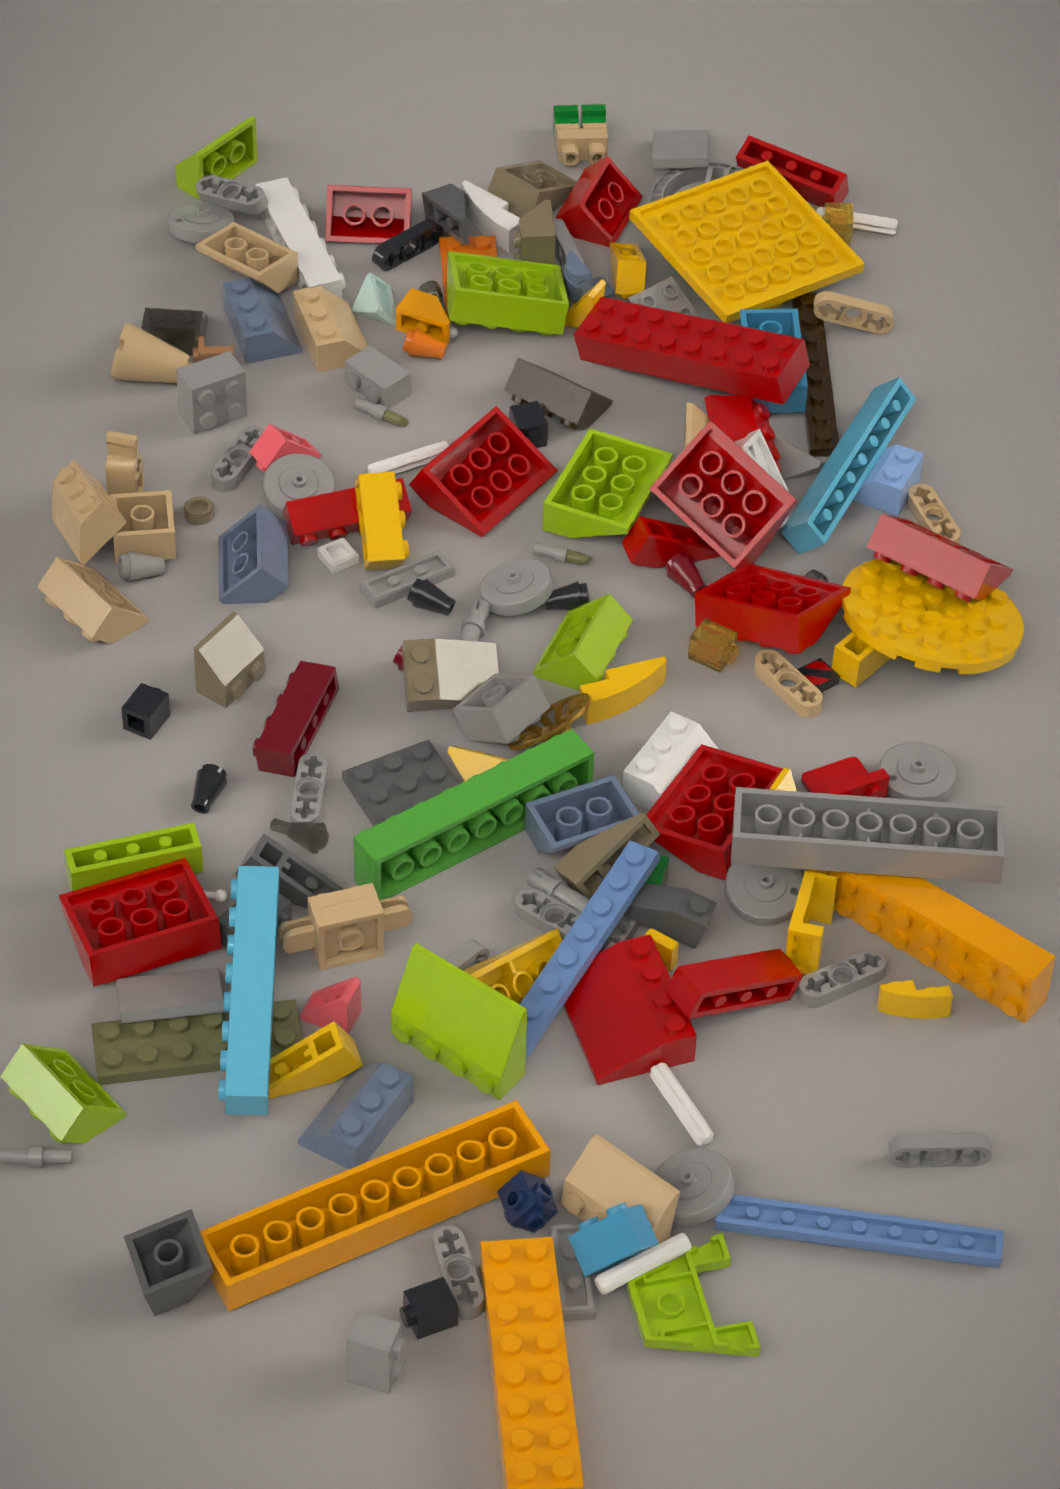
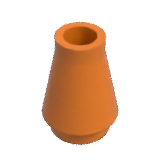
(423, 345)

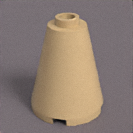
(146, 357)

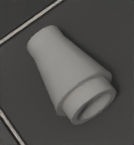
(139, 566)

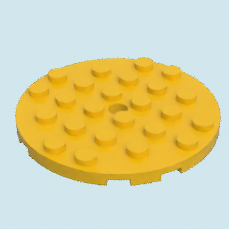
(930, 624)

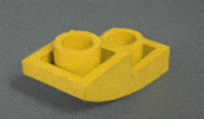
(905, 1001)

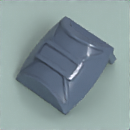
(579, 278)

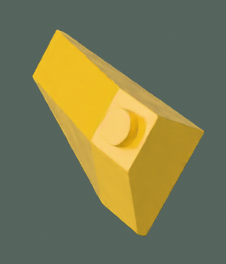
(519, 967)

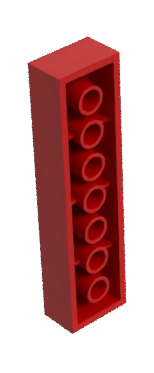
(692, 350)

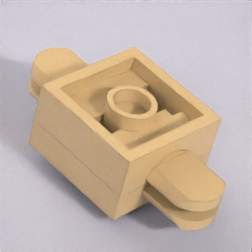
(345, 926)

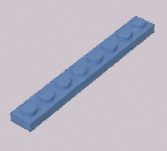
(586, 939)
(862, 1230)

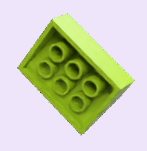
(506, 293)
(603, 486)
(460, 1023)

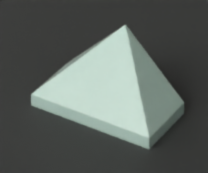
(376, 300)

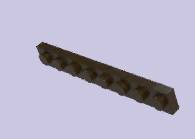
(820, 409)

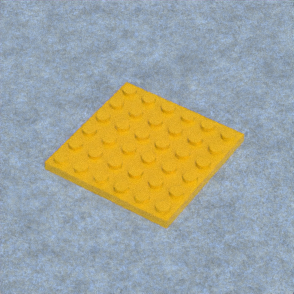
(746, 241)

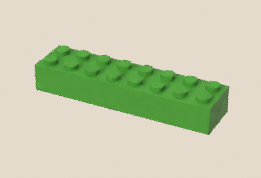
(467, 816)

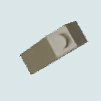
(592, 859)

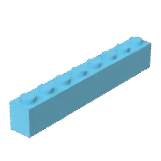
(848, 466)
(251, 991)

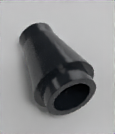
(429, 597)
(568, 597)
(208, 786)

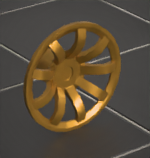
(561, 724)

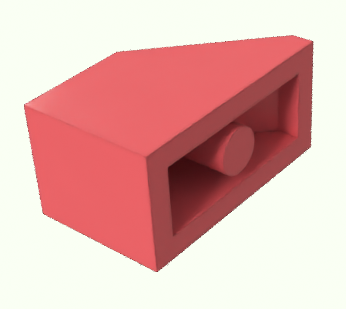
(277, 443)

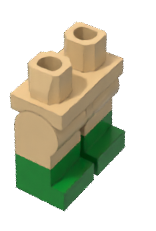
(584, 142)

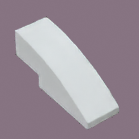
(491, 215)

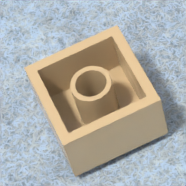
(148, 524)

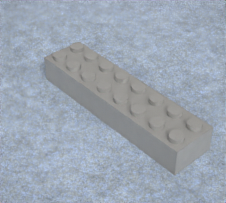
(868, 835)

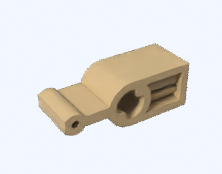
(123, 464)

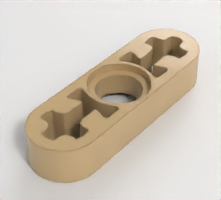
(859, 322)
(916, 496)
(786, 671)

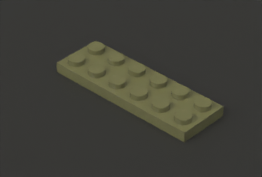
(177, 1044)

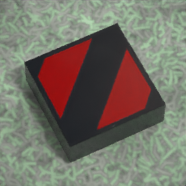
(820, 674)

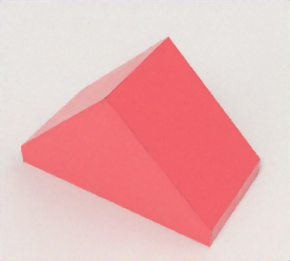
(334, 1003)

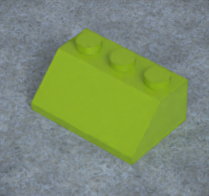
(223, 157)
(584, 643)
(61, 1093)

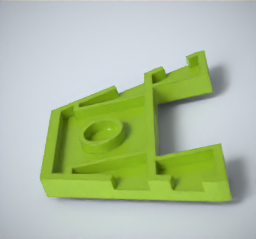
(675, 1311)

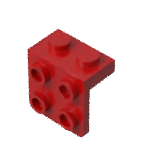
(847, 778)

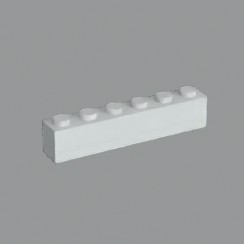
(292, 228)

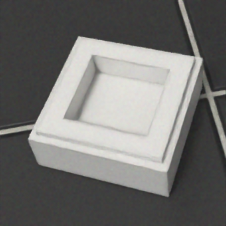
(338, 555)

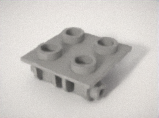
(665, 296)

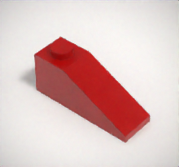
(656, 542)

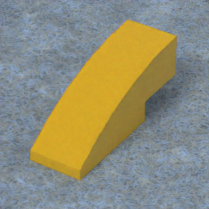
(623, 688)

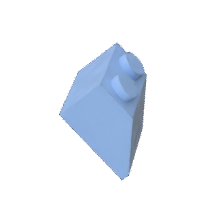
(891, 479)

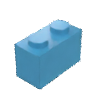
(612, 1239)

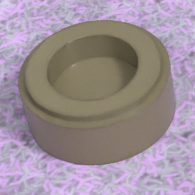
(199, 510)

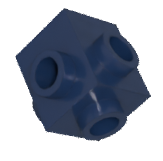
(527, 1202)

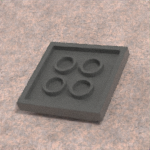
(398, 781)

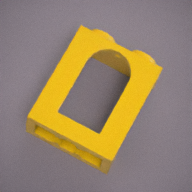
(813, 903)

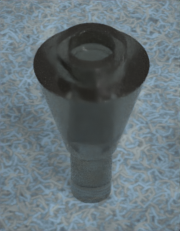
(309, 835)

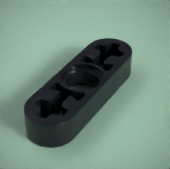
(393, 251)

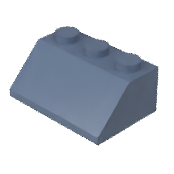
(259, 321)
(253, 559)
(577, 814)
(360, 1114)

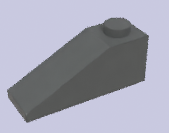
(448, 209)
(296, 877)
(672, 912)

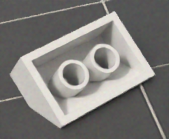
(663, 759)

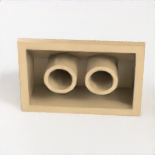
(252, 256)
(327, 327)
(83, 511)
(90, 601)
(611, 1177)

